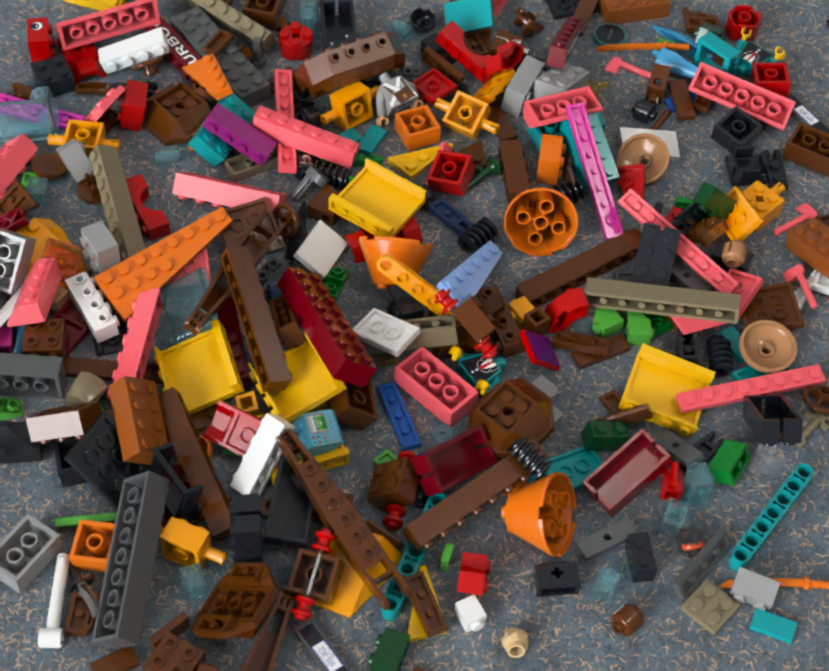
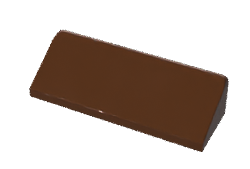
(630, 415)

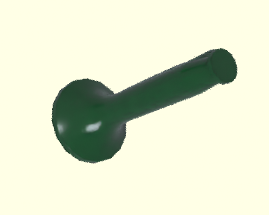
(491, 168)

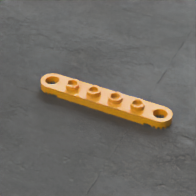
(412, 284)

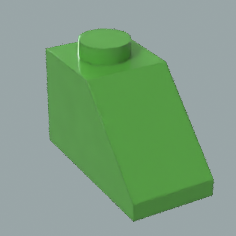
(607, 322)
(638, 329)

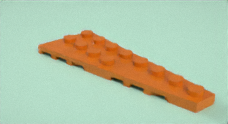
(159, 262)

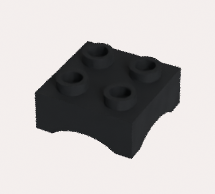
(16, 444)

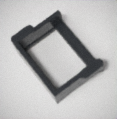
(188, 504)

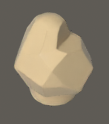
(515, 642)

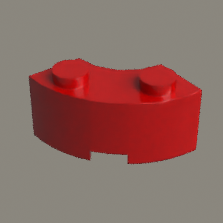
(505, 59)
(567, 309)
(473, 573)

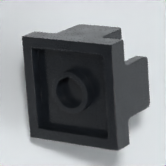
(746, 168)

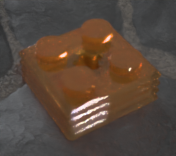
(707, 231)
(68, 253)

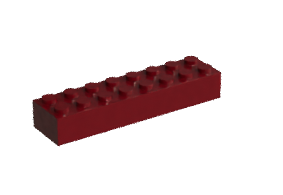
(326, 327)

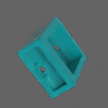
(720, 47)

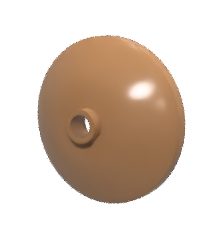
(645, 148)
(768, 337)

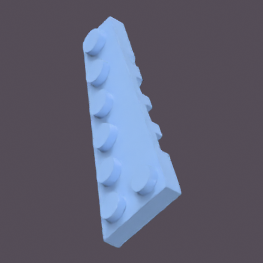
(471, 273)

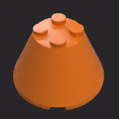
(540, 221)
(405, 250)
(543, 513)

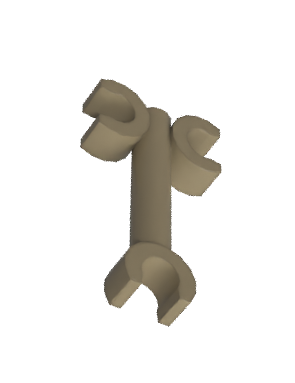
(817, 418)

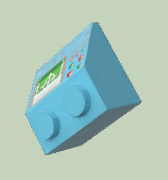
(318, 432)

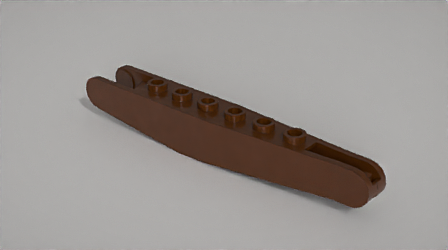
(219, 290)
(341, 517)
(267, 644)

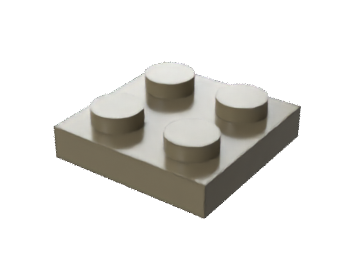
(710, 607)

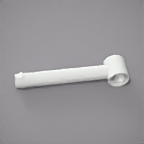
(53, 635)

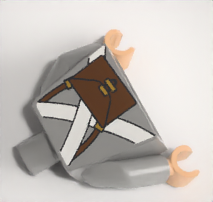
(394, 96)

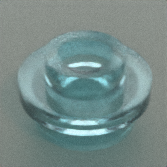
(441, 428)

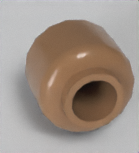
(734, 253)

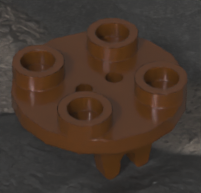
(529, 20)
(88, 190)

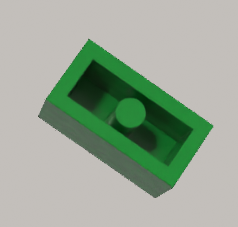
(729, 462)

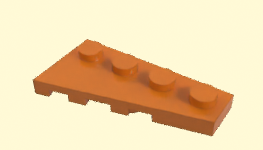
(209, 76)

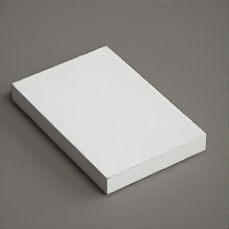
(320, 249)
(386, 332)

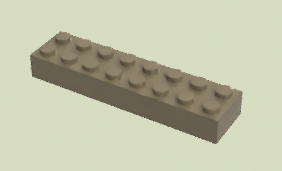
(242, 167)

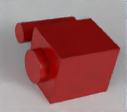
(672, 482)

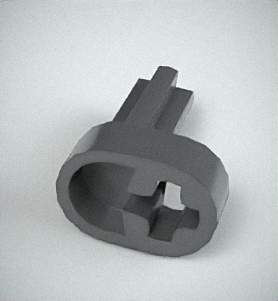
(259, 59)
(312, 175)

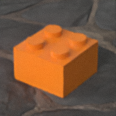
(417, 127)
(550, 159)
(91, 545)

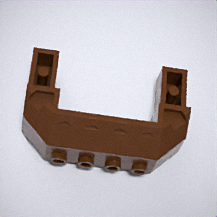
(323, 74)

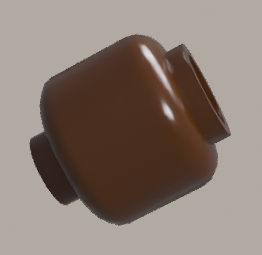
(627, 619)

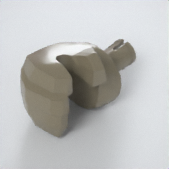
(86, 389)

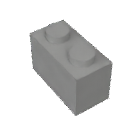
(75, 159)
(754, 589)

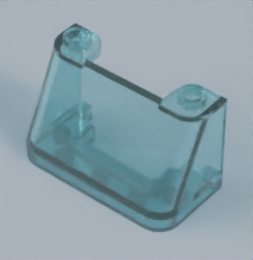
(32, 117)
(180, 301)

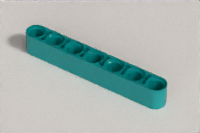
(767, 523)
(409, 564)

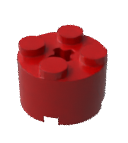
(742, 17)
(296, 42)

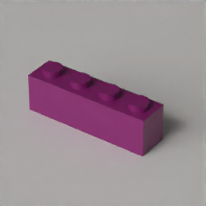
(239, 134)

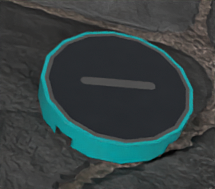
(609, 34)

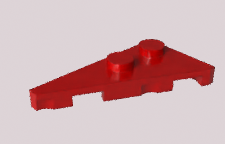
(632, 178)

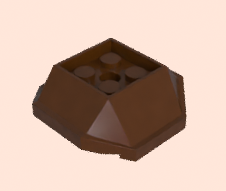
(175, 114)
(530, 415)
(238, 603)

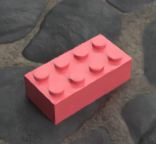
(435, 386)

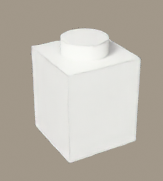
(470, 614)

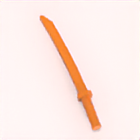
(639, 46)
(804, 583)

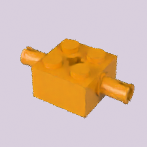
(350, 106)
(462, 106)
(87, 132)
(765, 201)
(188, 544)

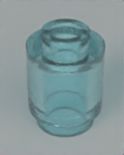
(402, 28)
(167, 155)

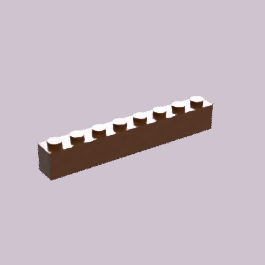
(575, 271)
(256, 319)
(195, 463)
(468, 501)

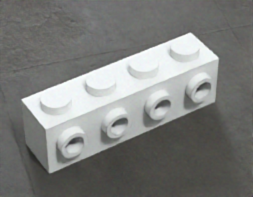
(133, 50)
(92, 307)
(261, 456)

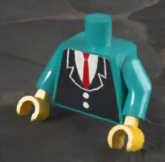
(753, 54)
(478, 372)

